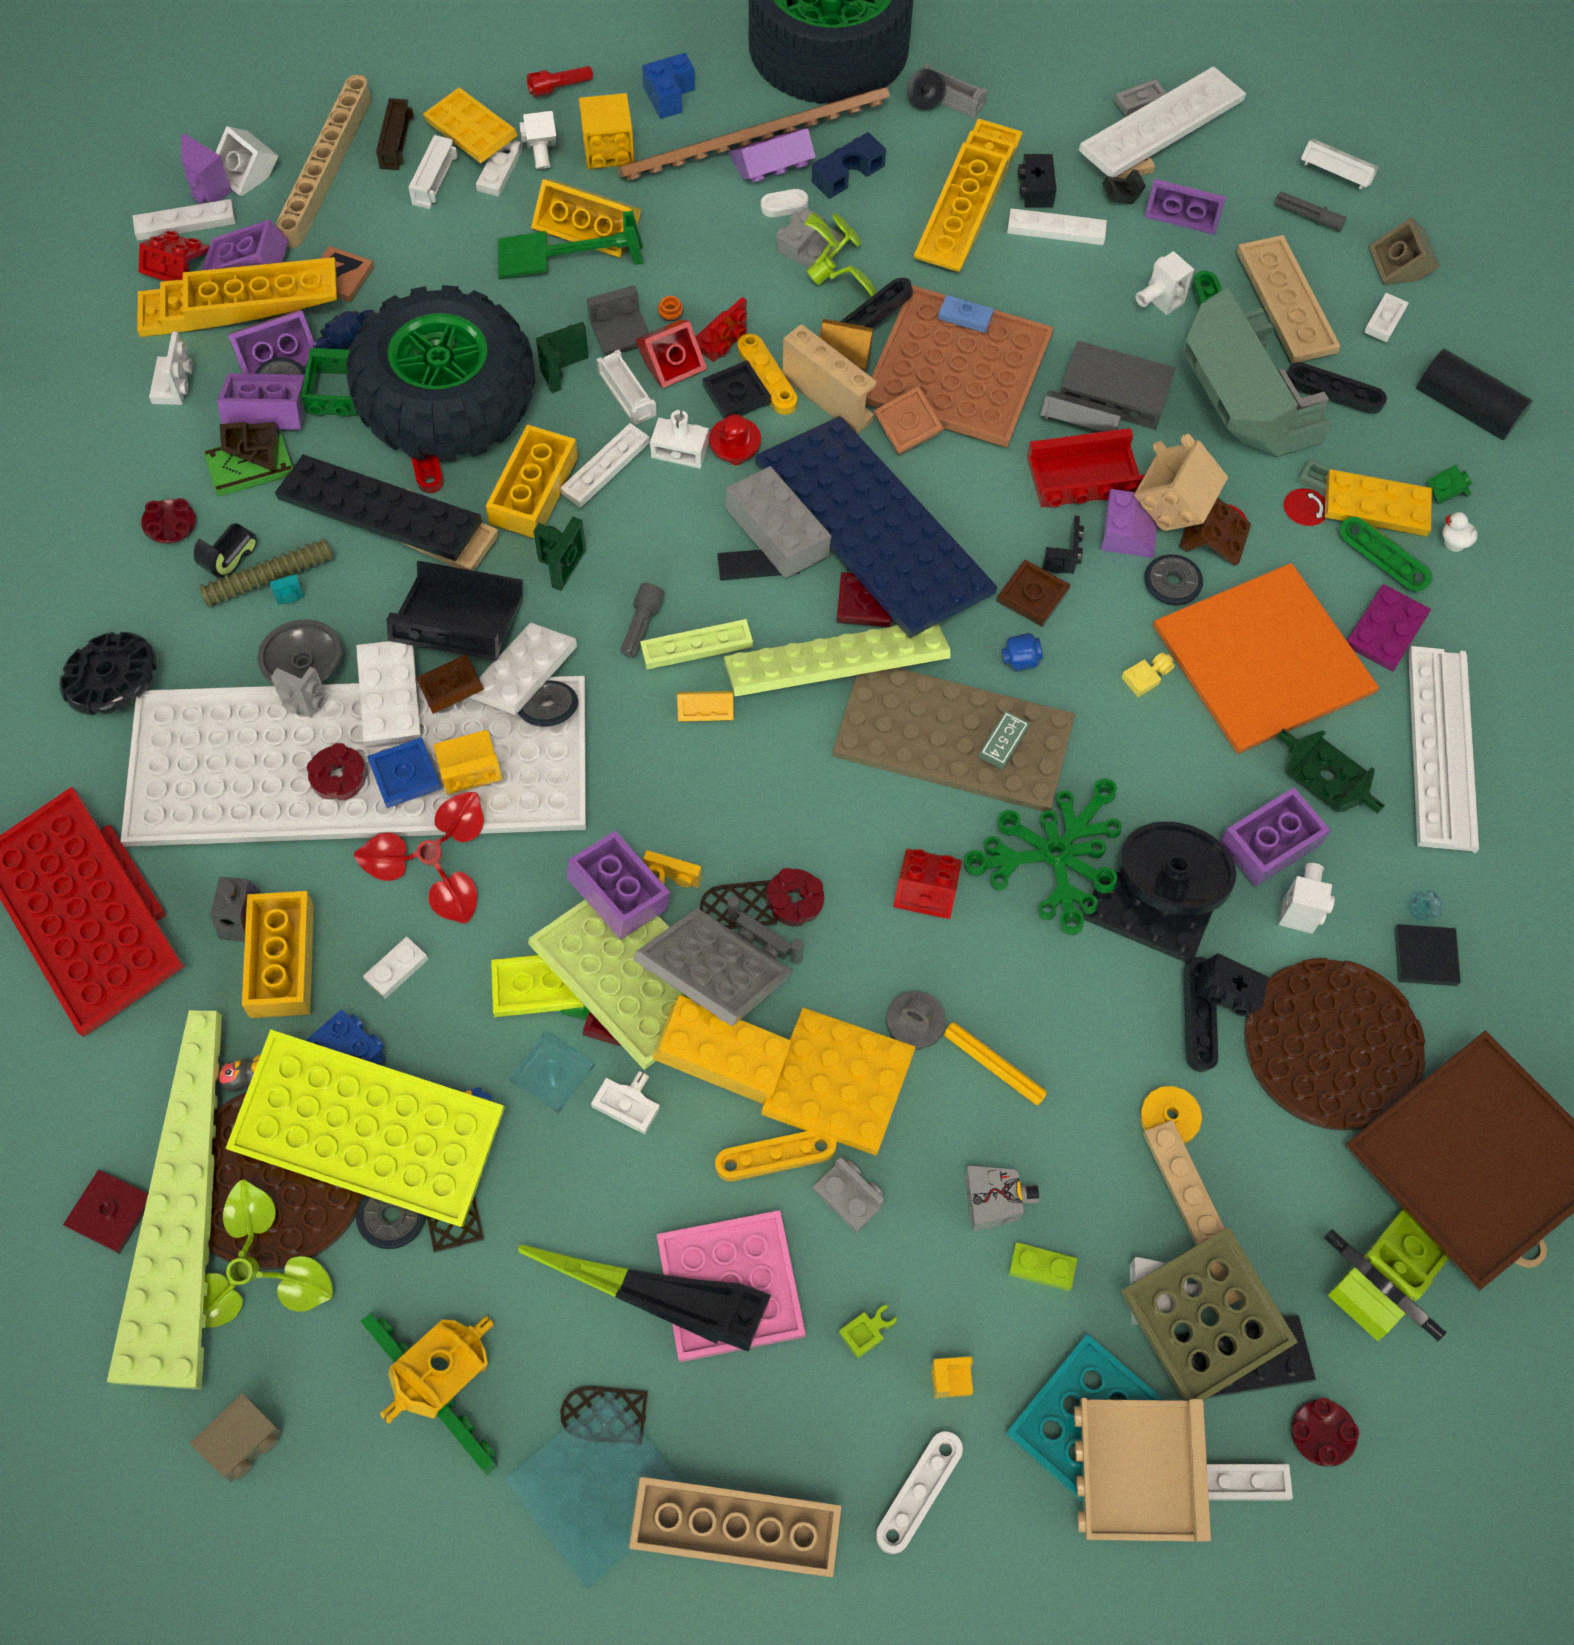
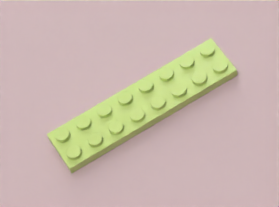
(833, 658)

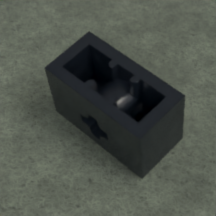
(1038, 180)
(1232, 985)

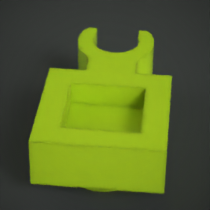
(864, 1334)

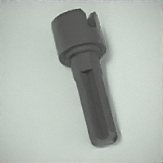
(647, 604)

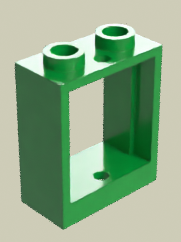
(322, 361)

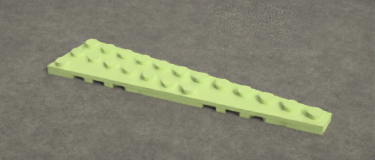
(167, 1285)

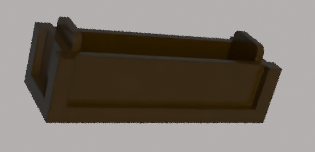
(393, 134)

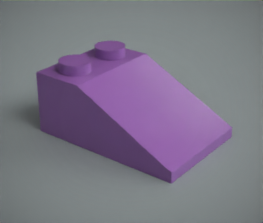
(247, 247)

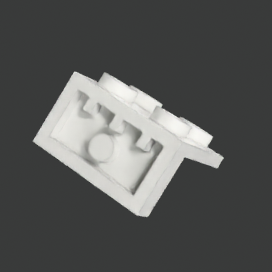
(171, 374)

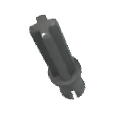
(1310, 211)

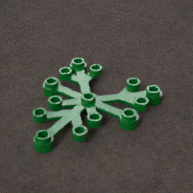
(1075, 828)

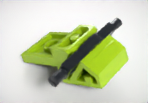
(1389, 1278)

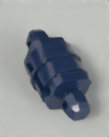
(341, 330)

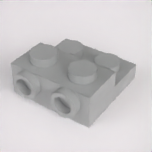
(803, 242)

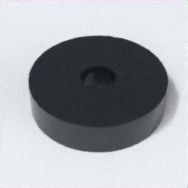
(937, 89)

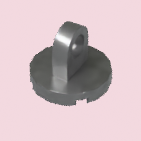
(916, 1019)

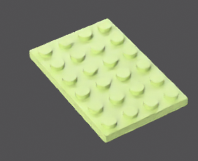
(606, 977)

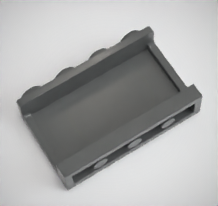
(1119, 382)

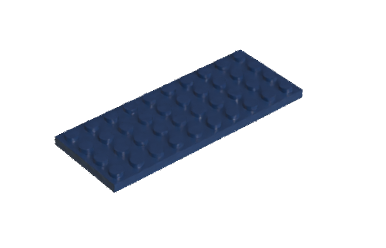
(879, 527)

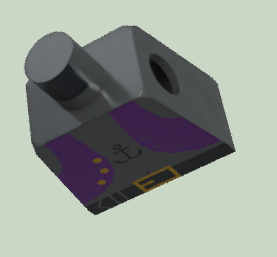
(230, 906)

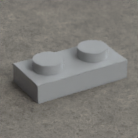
(1138, 96)

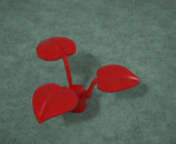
(454, 896)

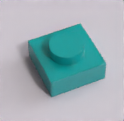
(287, 589)

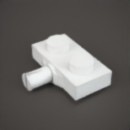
(627, 1103)

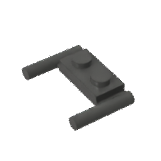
(771, 942)

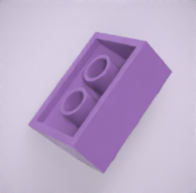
(773, 154)
(1184, 206)
(278, 337)
(262, 399)

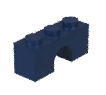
(861, 154)

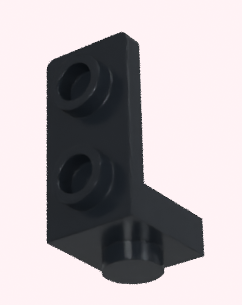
(1065, 560)

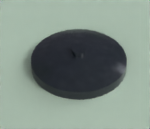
(1177, 868)

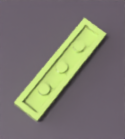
(696, 644)

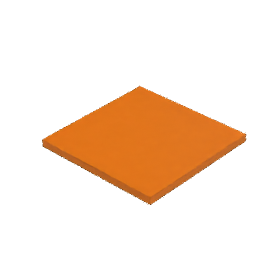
(1265, 657)

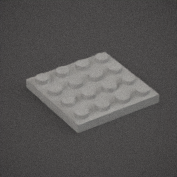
(713, 966)

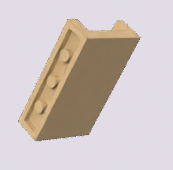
(827, 377)

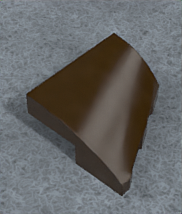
(252, 442)

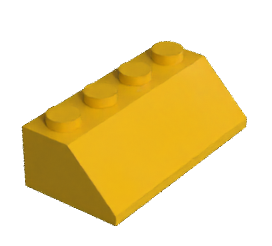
(579, 214)

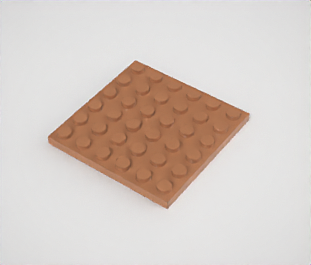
(967, 375)

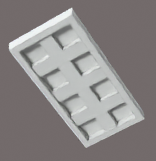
(524, 668)
(388, 693)

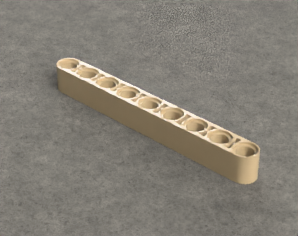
(324, 160)

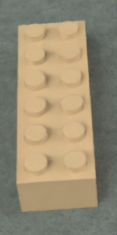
(735, 1527)

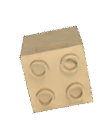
(1180, 484)

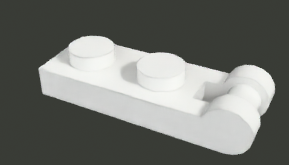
(499, 169)

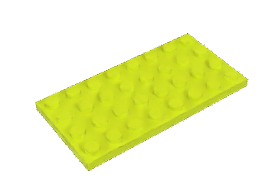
(366, 1128)

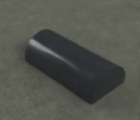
(1474, 394)

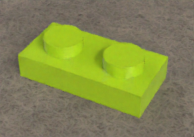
(1043, 1266)

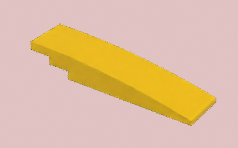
(968, 195)
(235, 295)

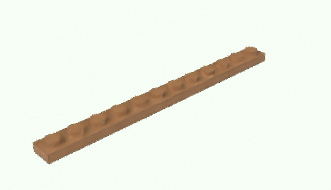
(743, 137)

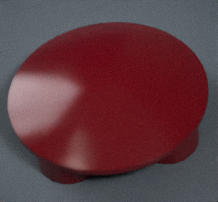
(168, 520)
(1324, 1432)

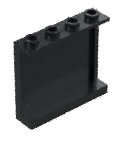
(457, 611)

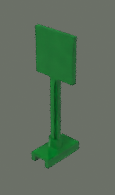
(529, 252)

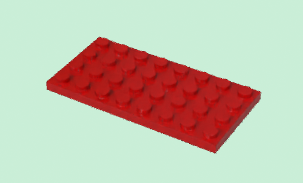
(81, 913)

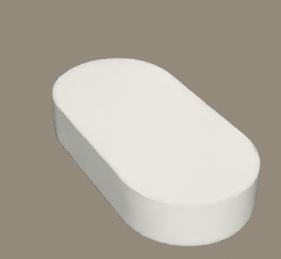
(784, 203)

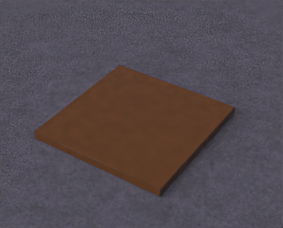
(1476, 1159)

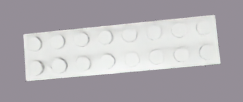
(1162, 122)

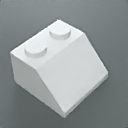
(245, 159)

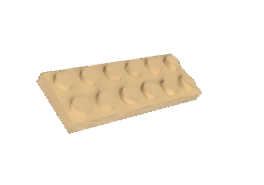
(1288, 299)

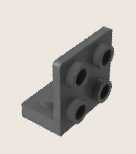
(616, 319)

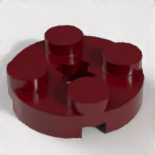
(336, 757)
(797, 881)

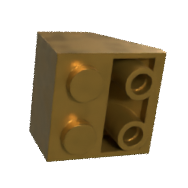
(849, 340)

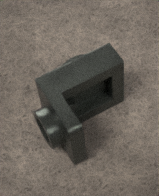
(1126, 189)

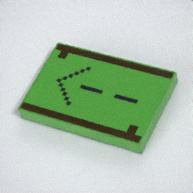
(235, 474)

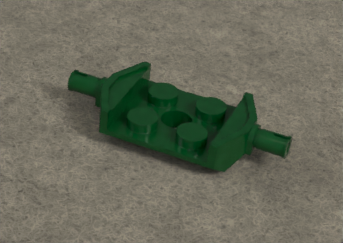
(1315, 754)

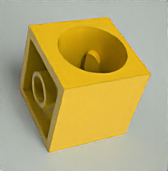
(606, 130)

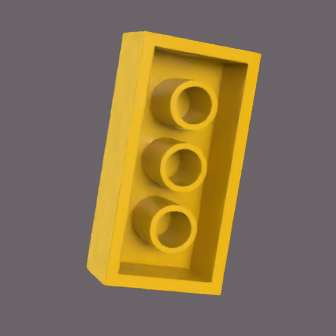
(532, 481)
(278, 954)
(728, 1056)

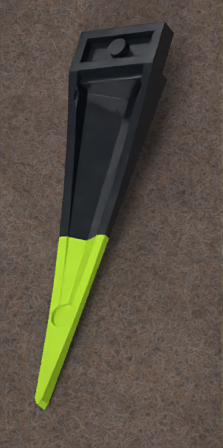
(703, 1307)

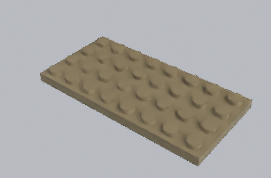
(940, 726)

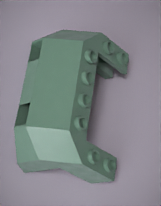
(1243, 381)

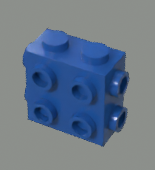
(346, 1036)

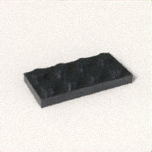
(1136, 920)
(1285, 1369)

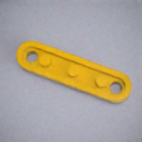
(754, 350)
(773, 1155)

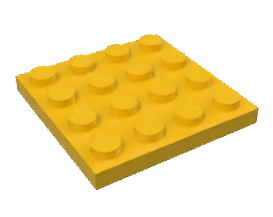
(839, 1081)

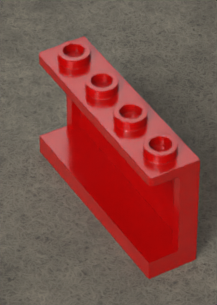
(1083, 467)

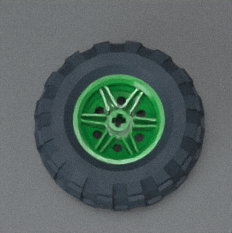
(440, 373)

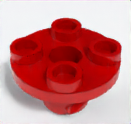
(735, 439)

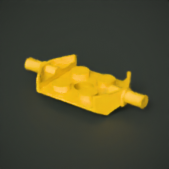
(428, 1390)

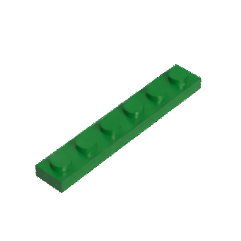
(459, 1427)

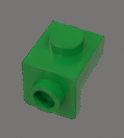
(1449, 484)

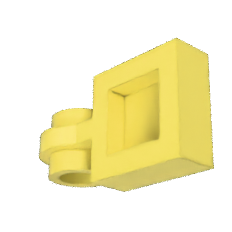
(1143, 677)

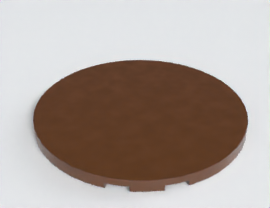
(1334, 1043)
(308, 1210)

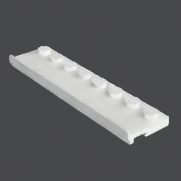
(1442, 750)

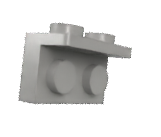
(849, 1194)

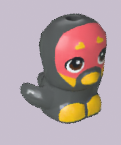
(237, 1074)

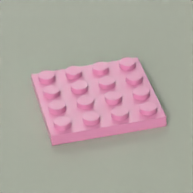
(741, 1252)

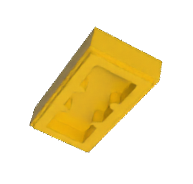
(705, 706)

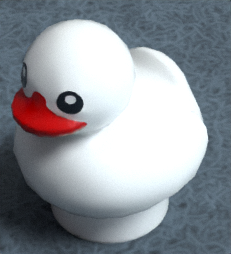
(1458, 532)

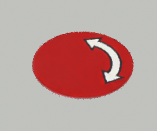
(1305, 507)

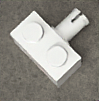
(539, 134)
(1168, 284)
(678, 441)
(1307, 901)

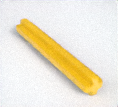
(995, 1063)

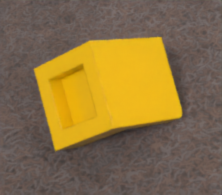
(952, 1377)

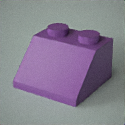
(203, 171)
(1127, 526)

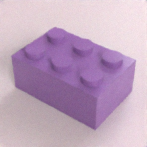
(1275, 836)
(617, 884)

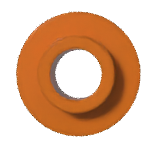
(670, 308)

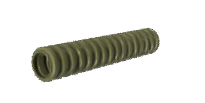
(266, 572)

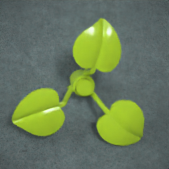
(824, 265)
(303, 1284)

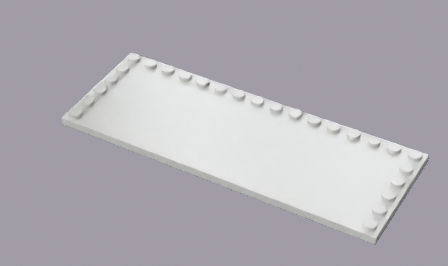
(237, 772)

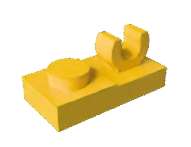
(679, 871)

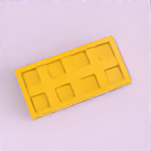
(470, 125)
(1379, 502)

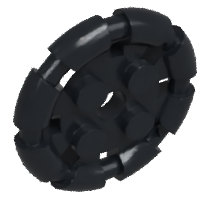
(85, 679)

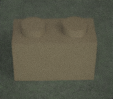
(1404, 254)
(237, 1438)

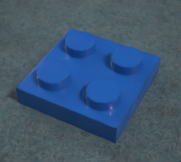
(404, 772)

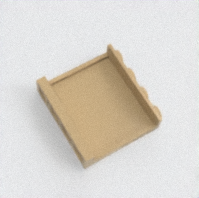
(1142, 1470)

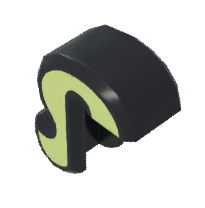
(226, 552)

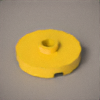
(1174, 1099)

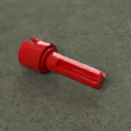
(543, 82)

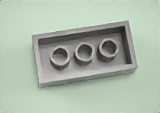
(778, 522)

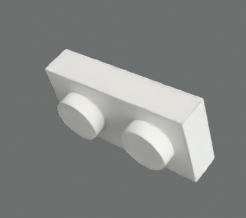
(1386, 317)
(395, 967)

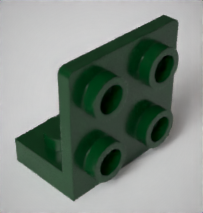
(561, 350)

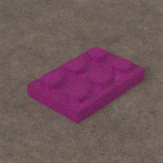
(1388, 627)

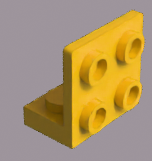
(467, 762)

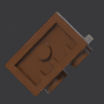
(1222, 531)

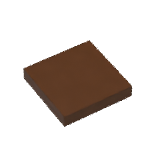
(1033, 593)
(449, 683)

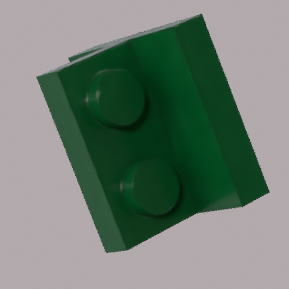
(560, 550)

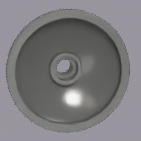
(300, 646)

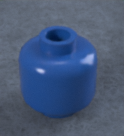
(1023, 652)

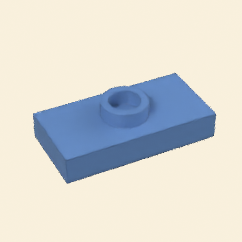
(966, 314)

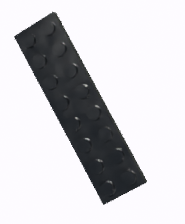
(379, 507)

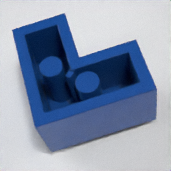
(667, 81)

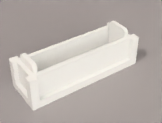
(1339, 163)
(432, 171)
(626, 388)

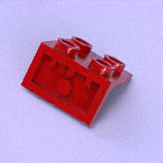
(168, 255)
(723, 331)
(927, 883)

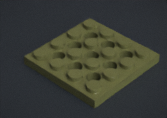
(1256, 1306)

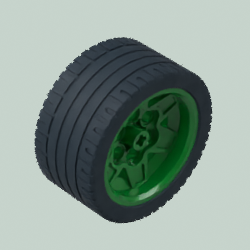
(829, 46)

